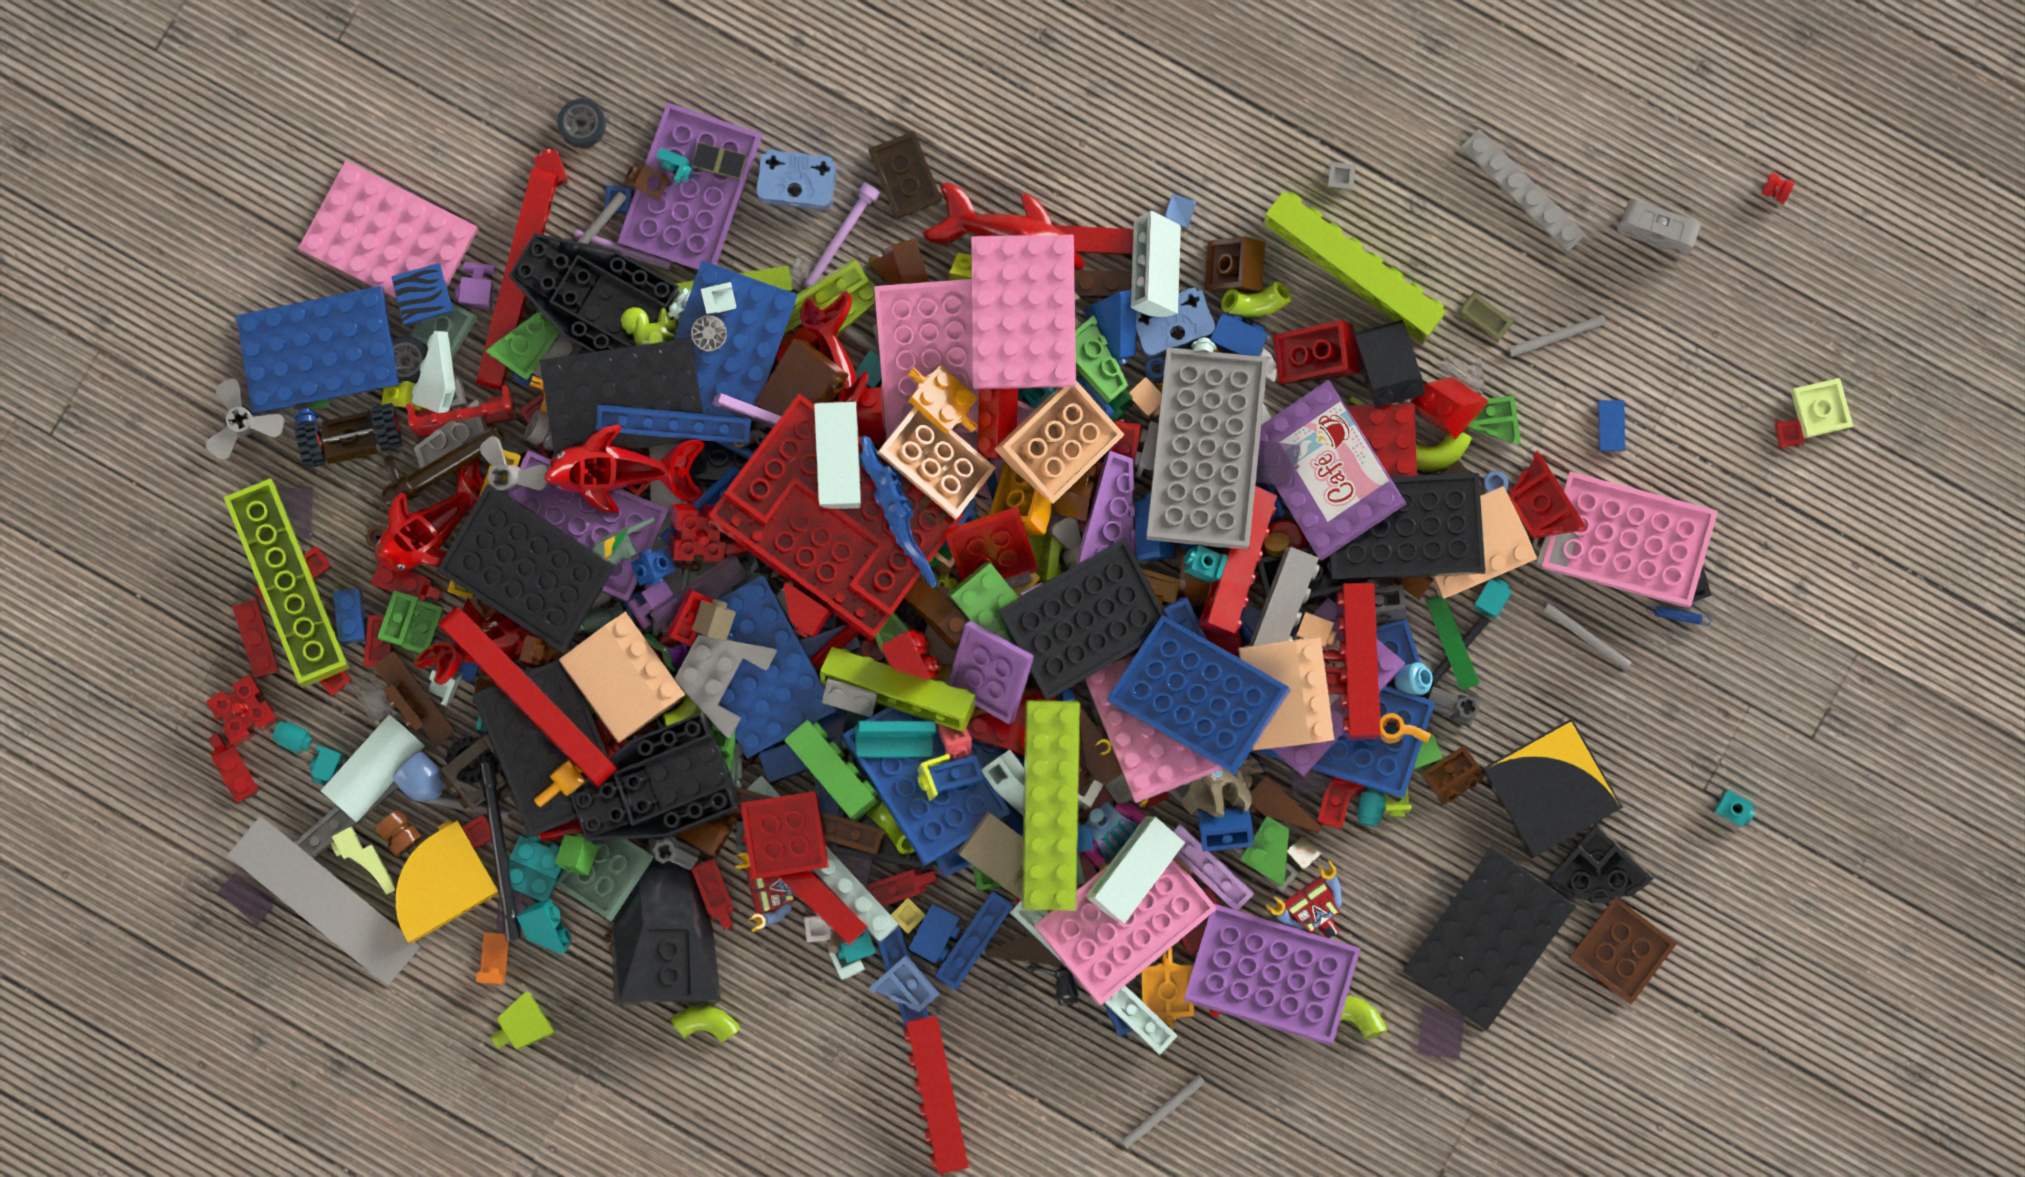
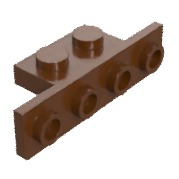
(412, 700)

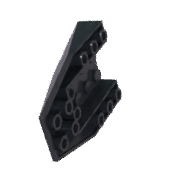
(588, 289)
(660, 785)
(664, 941)

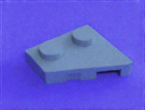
(906, 985)

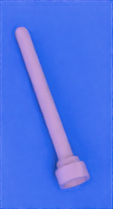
(866, 196)

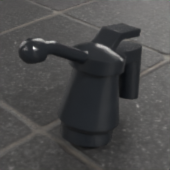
(1066, 988)

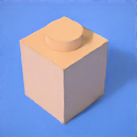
(1146, 399)
(1318, 628)

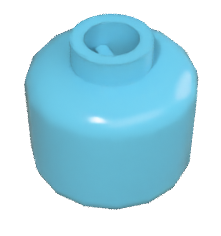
(1414, 679)

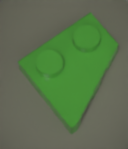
(1498, 420)
(1269, 850)

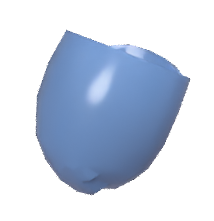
(419, 778)

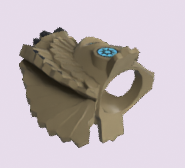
(1221, 786)

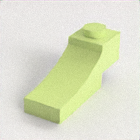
(348, 845)

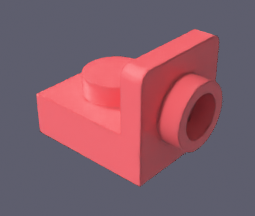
(956, 743)

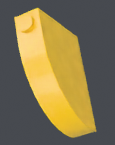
(440, 883)

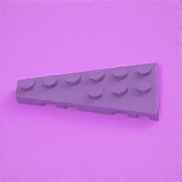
(1111, 508)

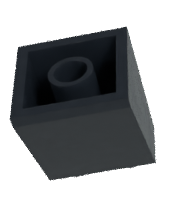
(1388, 364)

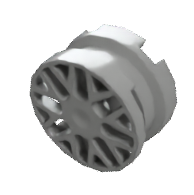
(709, 333)

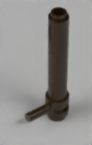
(436, 470)

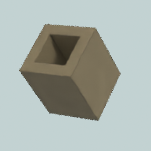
(714, 619)

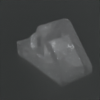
(1472, 378)

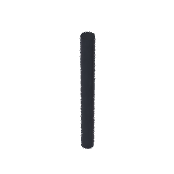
(1469, 637)

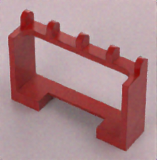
(497, 410)

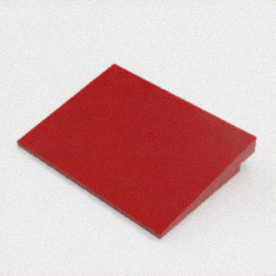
(833, 555)

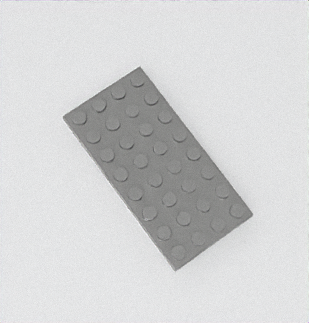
(1207, 448)

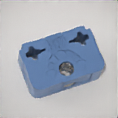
(799, 172)
(1192, 322)

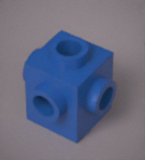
(648, 568)

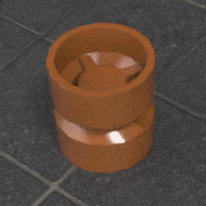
(398, 833)

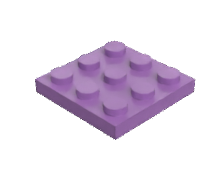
(991, 671)

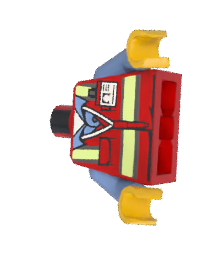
(769, 895)
(1312, 905)

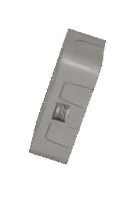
(1659, 227)

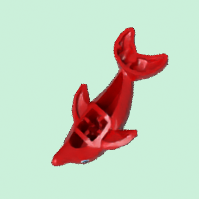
(963, 220)
(825, 326)
(603, 468)
(420, 535)
(449, 657)

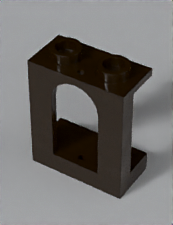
(450, 772)

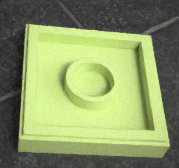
(1821, 408)

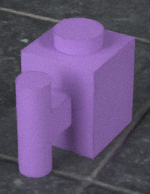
(476, 291)
(654, 596)

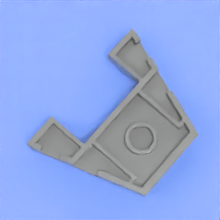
(710, 671)

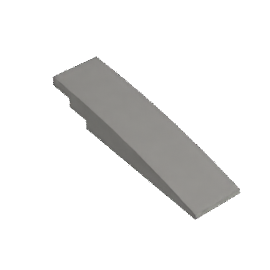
(323, 900)

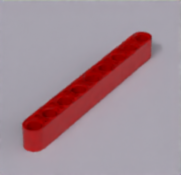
(511, 299)
(527, 696)

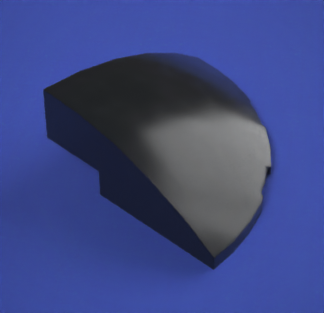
(1598, 870)

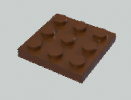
(1623, 950)

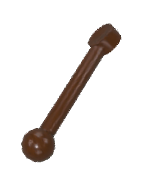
(695, 566)

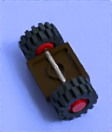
(348, 436)

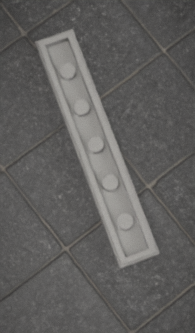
(320, 835)

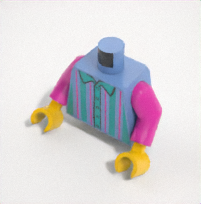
(1111, 829)

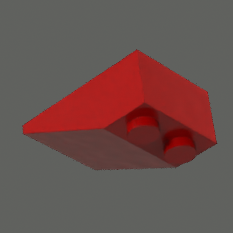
(1316, 353)

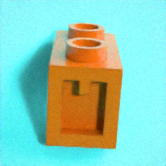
(493, 959)

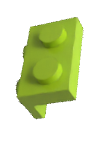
(1046, 552)

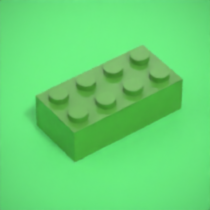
(980, 598)
(832, 772)

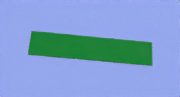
(1452, 642)

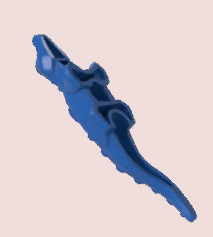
(895, 505)

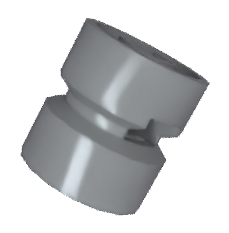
(539, 431)

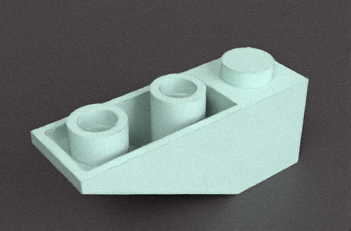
(436, 381)
(1007, 779)

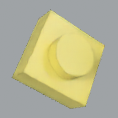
(908, 915)

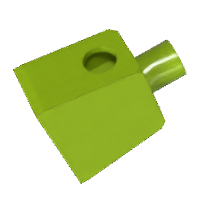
(522, 1024)

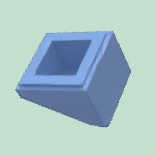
(1180, 210)

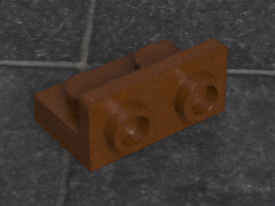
(1453, 775)

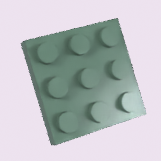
(611, 877)

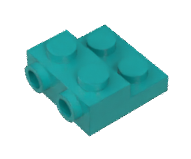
(534, 868)

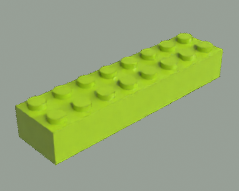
(1354, 266)
(286, 583)
(1050, 805)

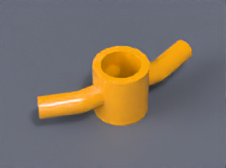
(1404, 730)
(565, 778)

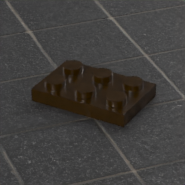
(905, 175)

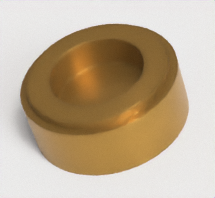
(1276, 544)

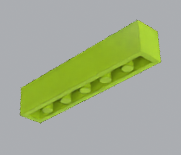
(900, 690)

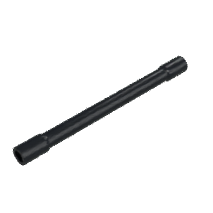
(489, 783)

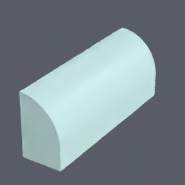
(1155, 265)
(837, 455)
(372, 768)
(1135, 869)

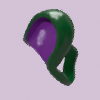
(672, 656)

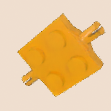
(943, 399)
(1165, 989)

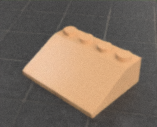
(1059, 441)
(936, 462)
(1504, 544)
(622, 677)
(1306, 709)

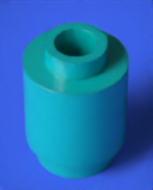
(292, 737)
(1371, 807)

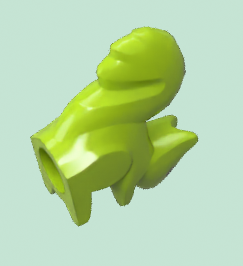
(636, 322)

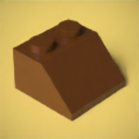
(1235, 265)

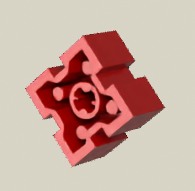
(694, 534)
(242, 710)

